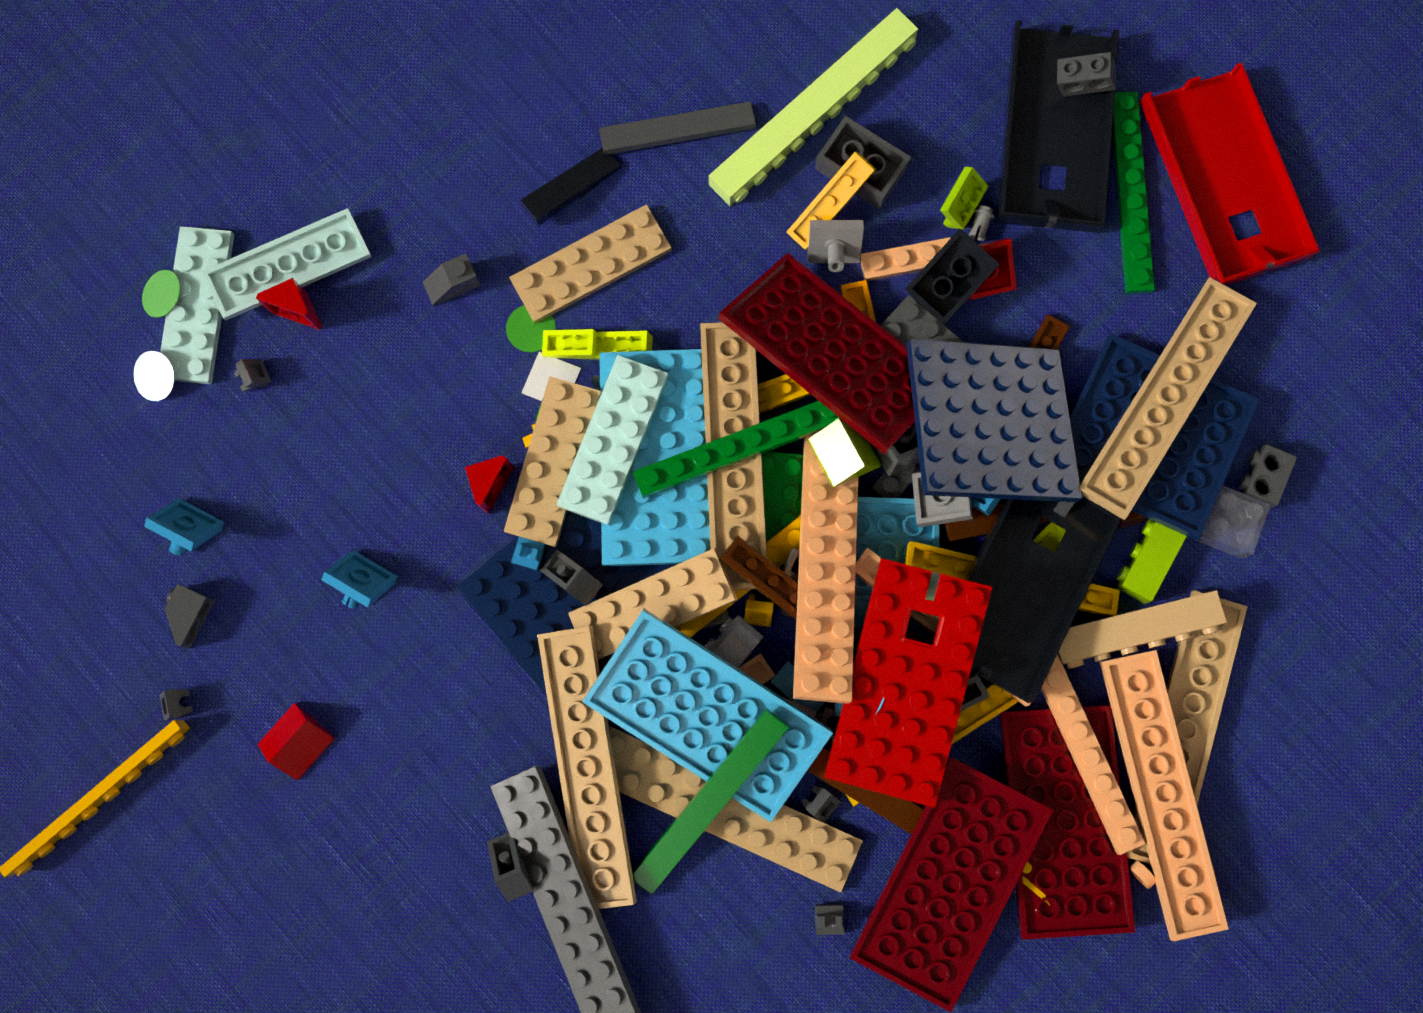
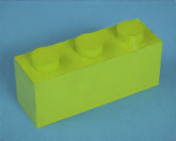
(1149, 561)

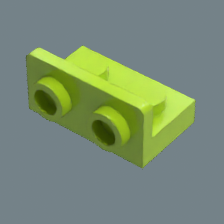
(963, 198)

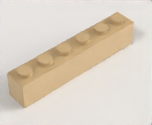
(1142, 627)

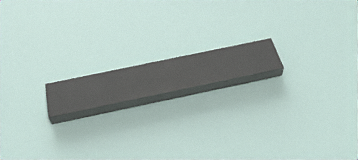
(677, 128)

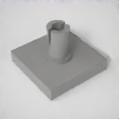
(835, 242)
(938, 509)

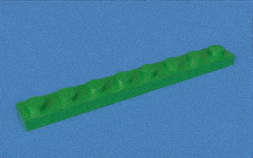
(1132, 194)
(733, 448)

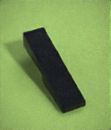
(569, 185)

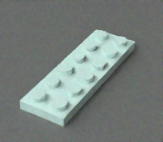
(300, 255)
(195, 320)
(612, 440)

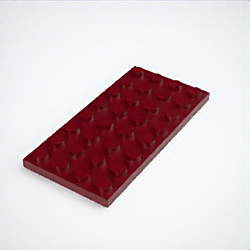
(827, 349)
(1074, 854)
(951, 884)

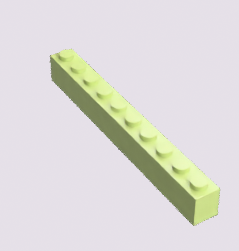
(813, 107)

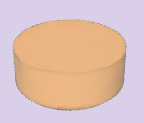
(1142, 874)

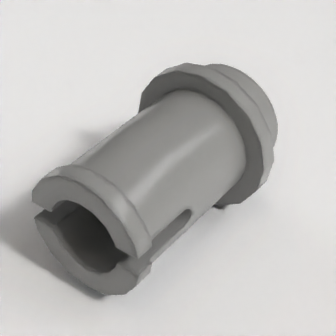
(981, 222)

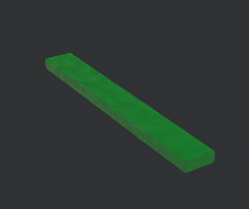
(709, 800)

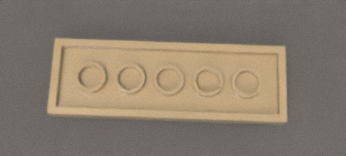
(590, 264)
(549, 458)
(672, 595)

